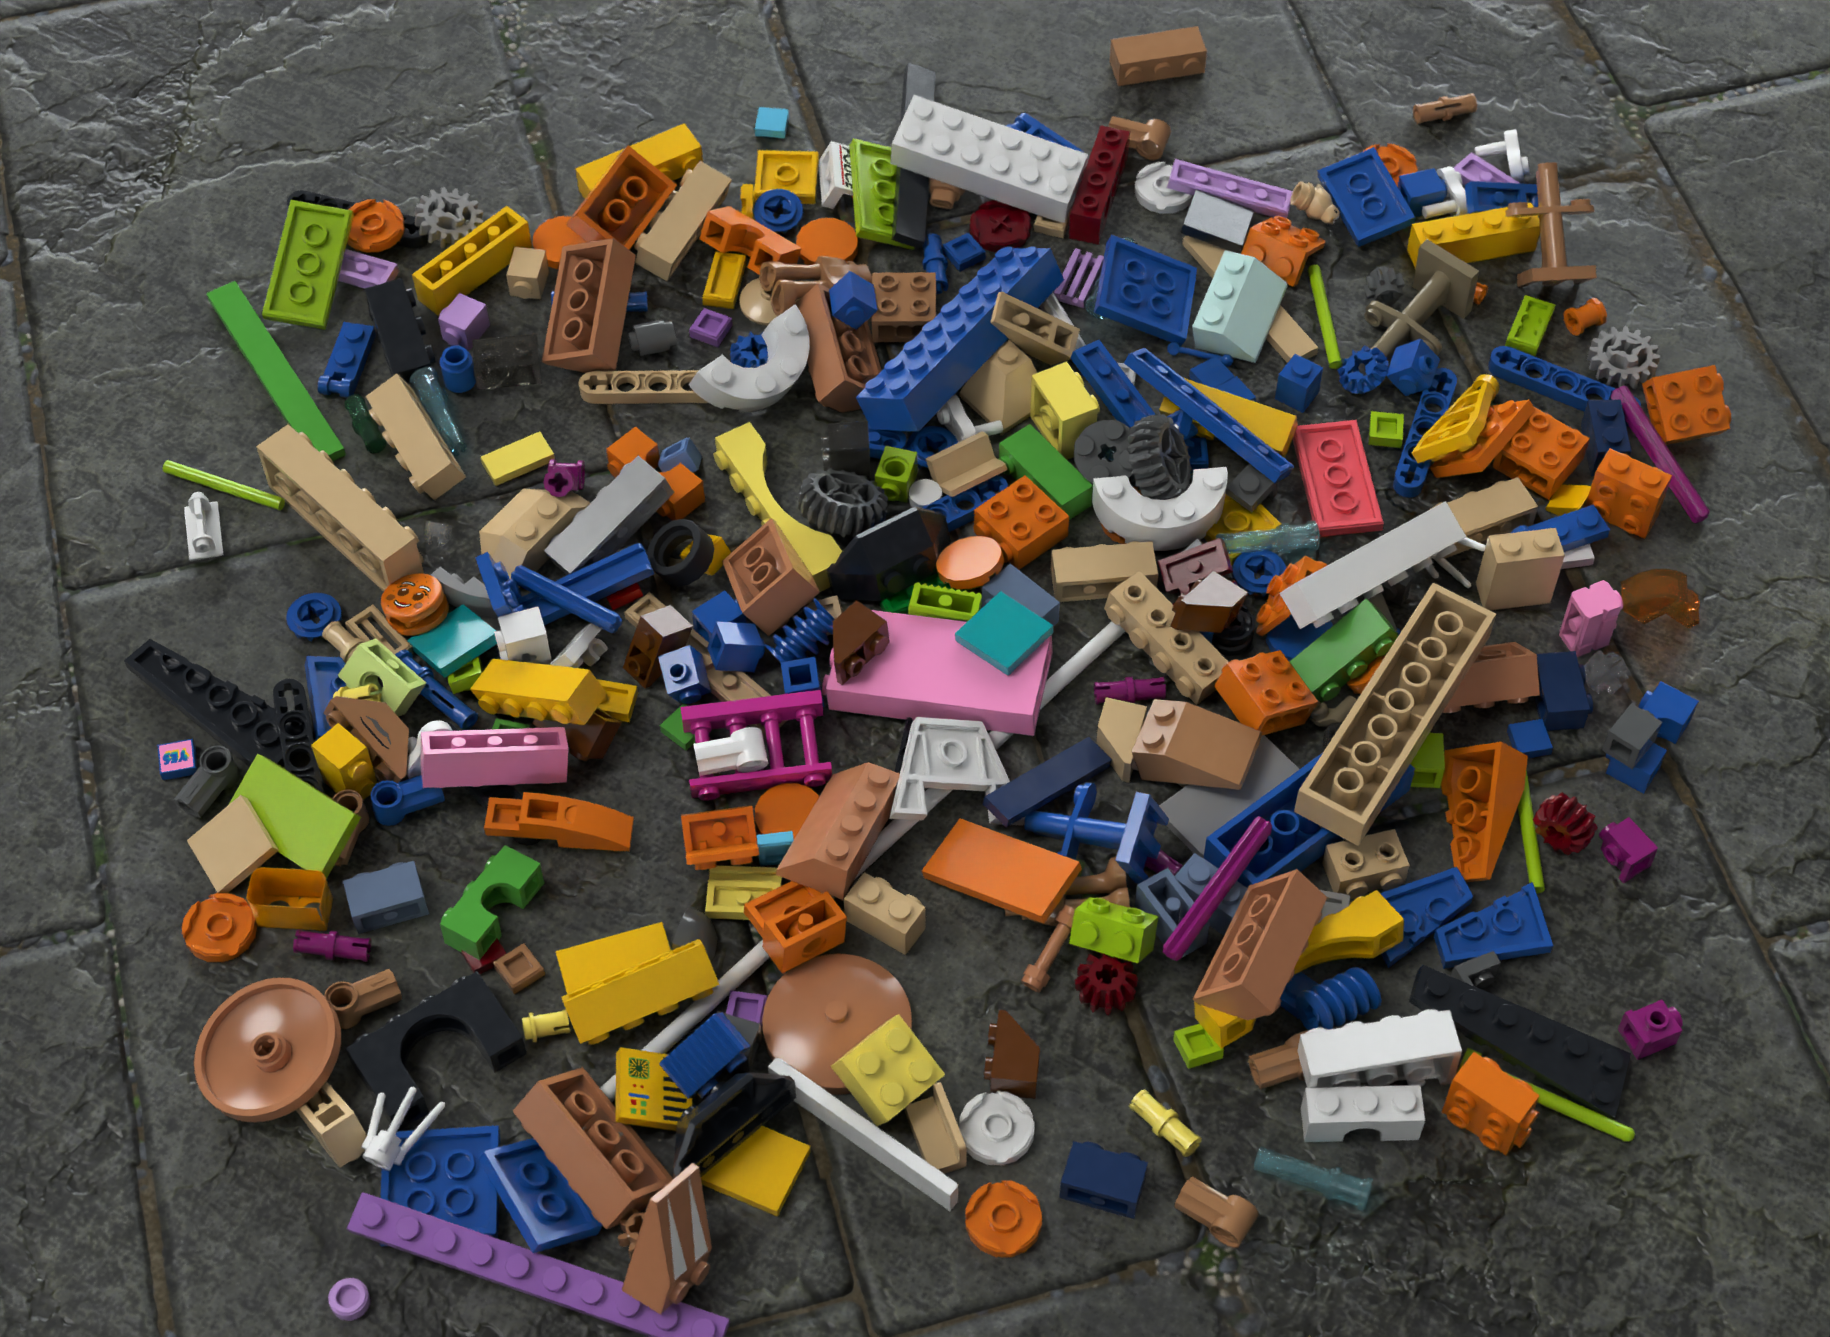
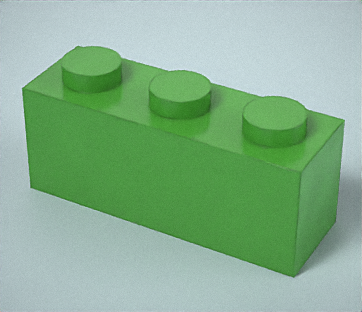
(1035, 457)
(1345, 650)

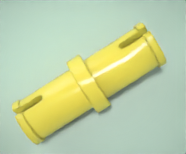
(1165, 1123)

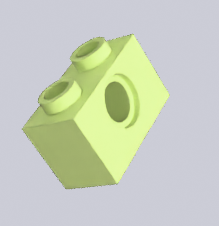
(399, 682)

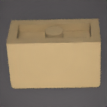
(965, 464)
(937, 1131)

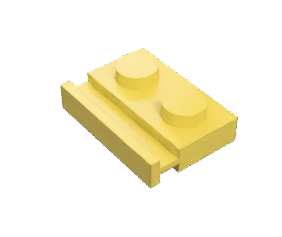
(734, 886)

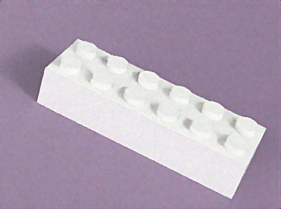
(988, 159)

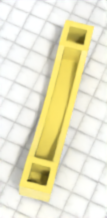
(745, 460)

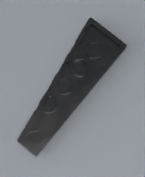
(222, 710)
(1557, 1054)

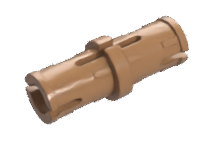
(1427, 112)

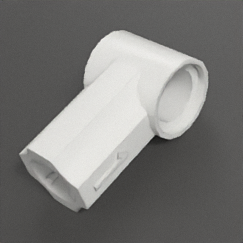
(740, 751)

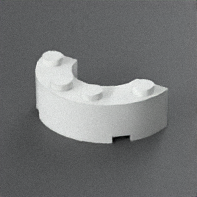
(760, 387)
(1167, 522)

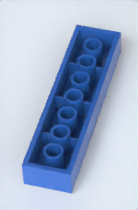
(955, 341)

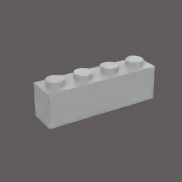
(610, 517)

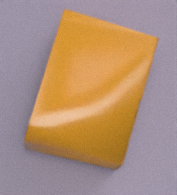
(288, 885)

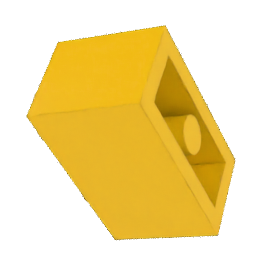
(344, 762)

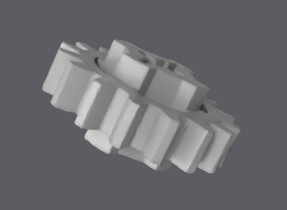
(448, 216)
(1623, 357)

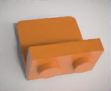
(1282, 247)
(1275, 609)
(720, 837)

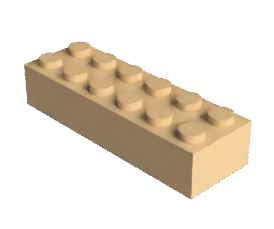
(339, 508)

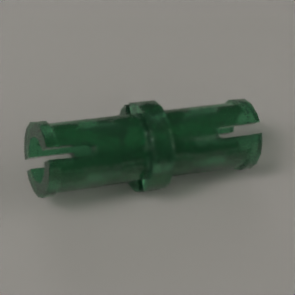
(364, 424)

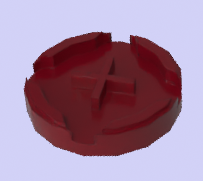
(1000, 226)

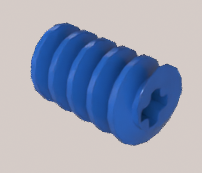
(804, 636)
(1338, 999)

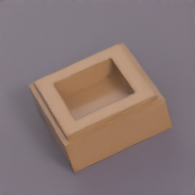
(519, 968)

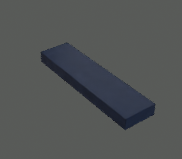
(1047, 781)

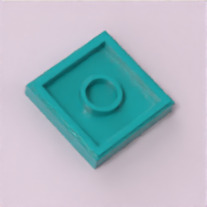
(1004, 633)
(454, 641)

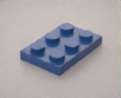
(1366, 197)
(538, 1196)

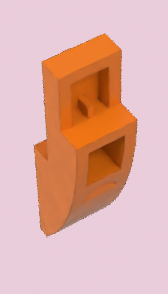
(562, 819)

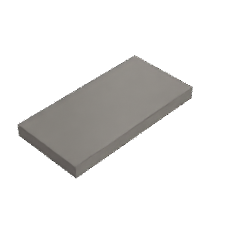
(1202, 810)

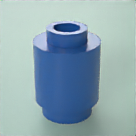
(457, 369)

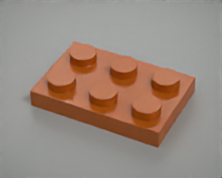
(1500, 426)

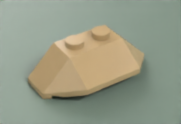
(527, 526)

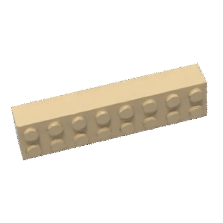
(1394, 714)

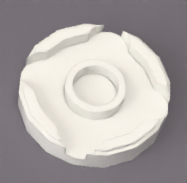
(1153, 192)
(997, 1128)

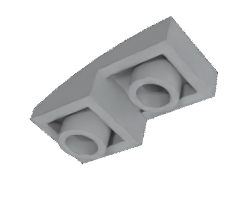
(471, 594)

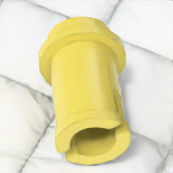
(359, 692)
(545, 1025)

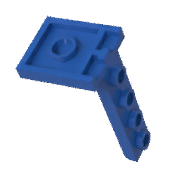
(591, 582)

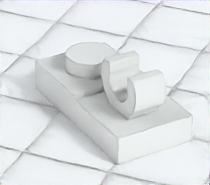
(583, 645)

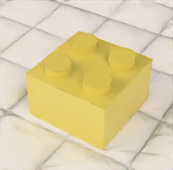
(1061, 407)
(887, 1070)

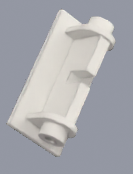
(203, 528)

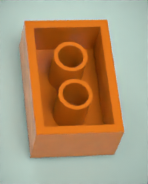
(622, 200)

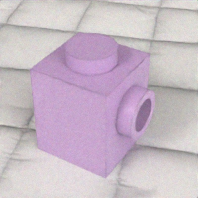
(463, 321)

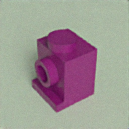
(1627, 848)
(1645, 1036)

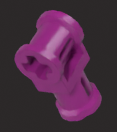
(564, 477)

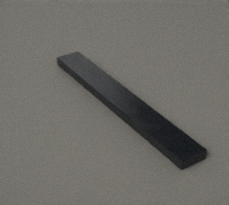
(911, 187)

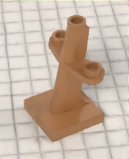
(1550, 212)

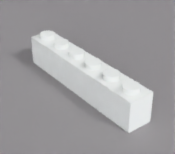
(1372, 565)

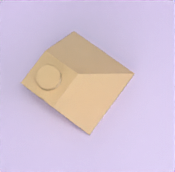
(1002, 387)

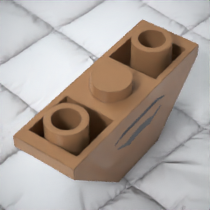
(378, 730)

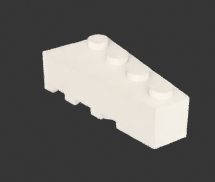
(1382, 1051)

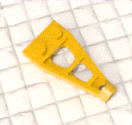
(1460, 423)

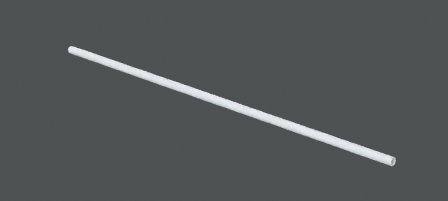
(889, 835)

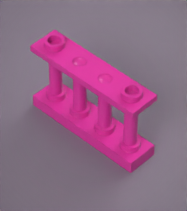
(770, 713)

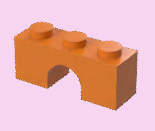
(733, 231)
(686, 485)

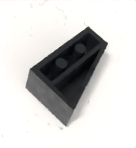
(398, 328)

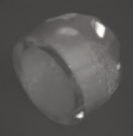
(437, 530)

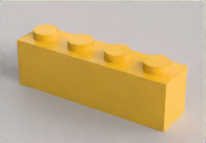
(669, 152)
(1478, 235)
(471, 260)
(1267, 423)
(538, 691)
(640, 991)

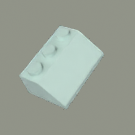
(1238, 307)

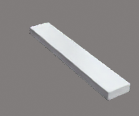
(870, 1137)

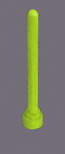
(1574, 1110)

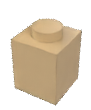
(527, 273)

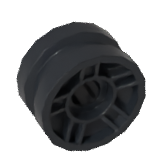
(1238, 637)

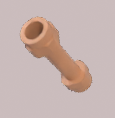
(1036, 976)

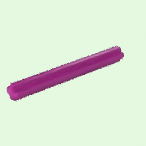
(1661, 455)
(1217, 889)

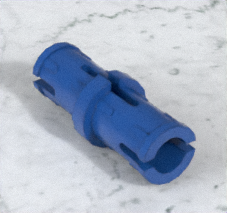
(935, 261)

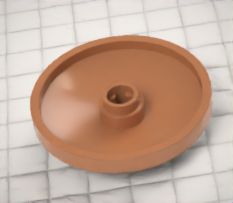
(826, 1011)
(267, 1049)

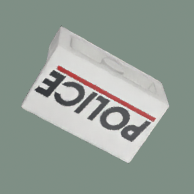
(835, 174)

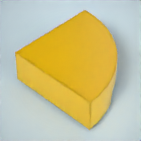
(748, 200)

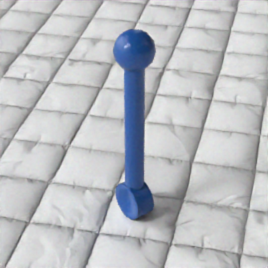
(1174, 348)

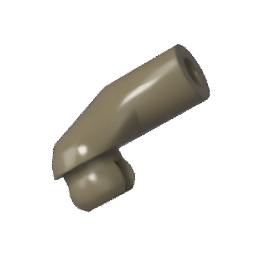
(1324, 716)

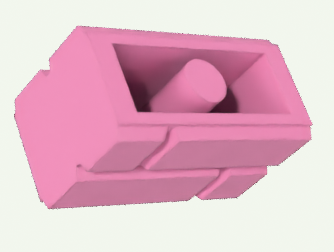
(1590, 618)

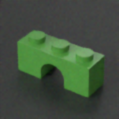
(505, 879)

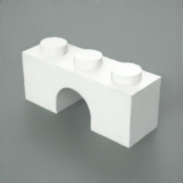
(1335, 1111)

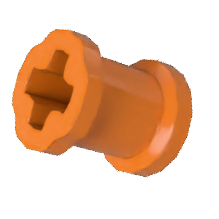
(1585, 316)

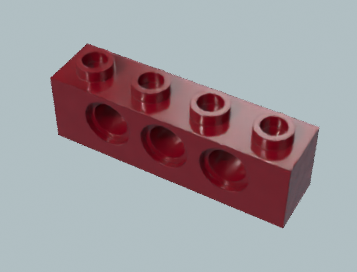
(1099, 185)

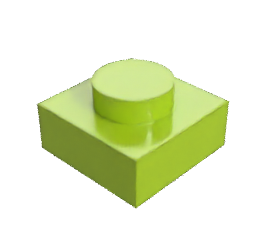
(1386, 429)
(465, 676)
(1196, 1046)

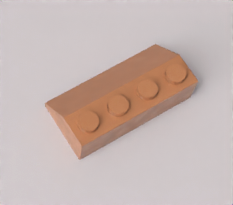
(589, 306)
(839, 355)
(1498, 674)
(841, 829)
(1262, 946)
(602, 1167)

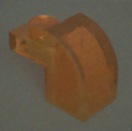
(1660, 593)

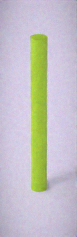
(1324, 317)
(224, 485)
(1530, 840)

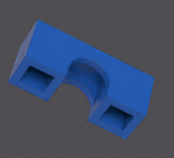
(1675, 712)

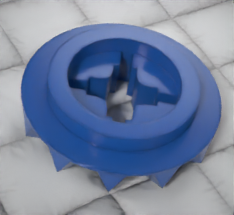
(770, 202)
(741, 351)
(1376, 370)
(934, 436)
(1249, 563)
(299, 616)

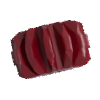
(1565, 823)
(1106, 969)

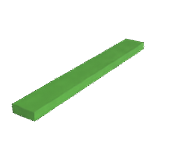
(273, 368)

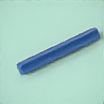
(566, 599)

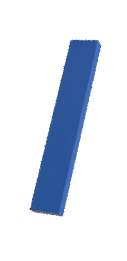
(1209, 415)

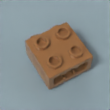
(903, 305)

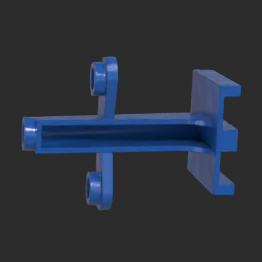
(1132, 839)

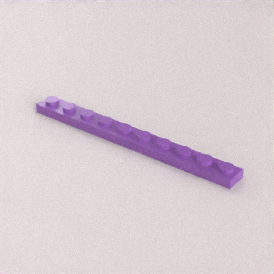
(525, 1271)

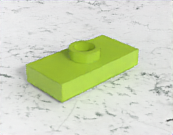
(1530, 325)

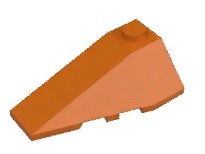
(1482, 798)

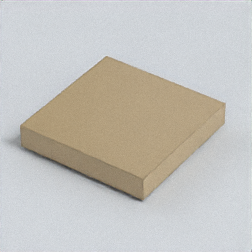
(232, 845)

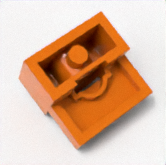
(796, 923)

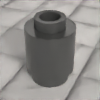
(652, 337)

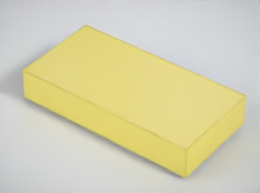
(517, 458)

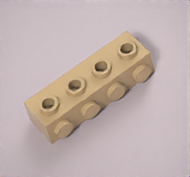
(682, 220)
(415, 437)
(1179, 653)

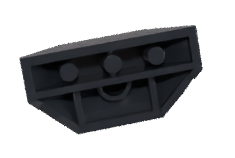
(890, 556)
(728, 1118)

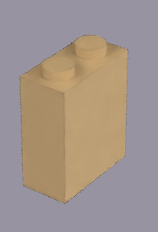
(1520, 569)

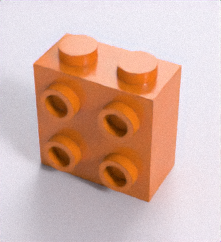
(1687, 404)
(1542, 453)
(1628, 492)
(1021, 522)
(1266, 692)
(1491, 1104)

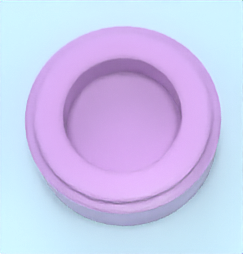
(349, 1299)

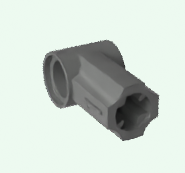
(207, 782)

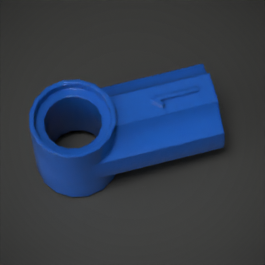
(407, 798)

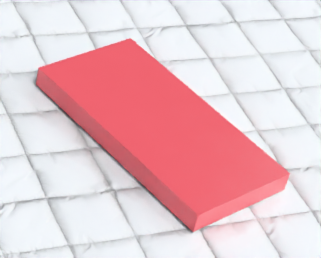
(1337, 478)

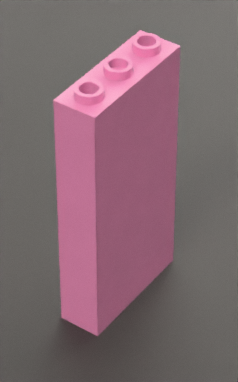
(937, 677)

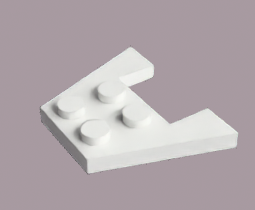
(946, 757)

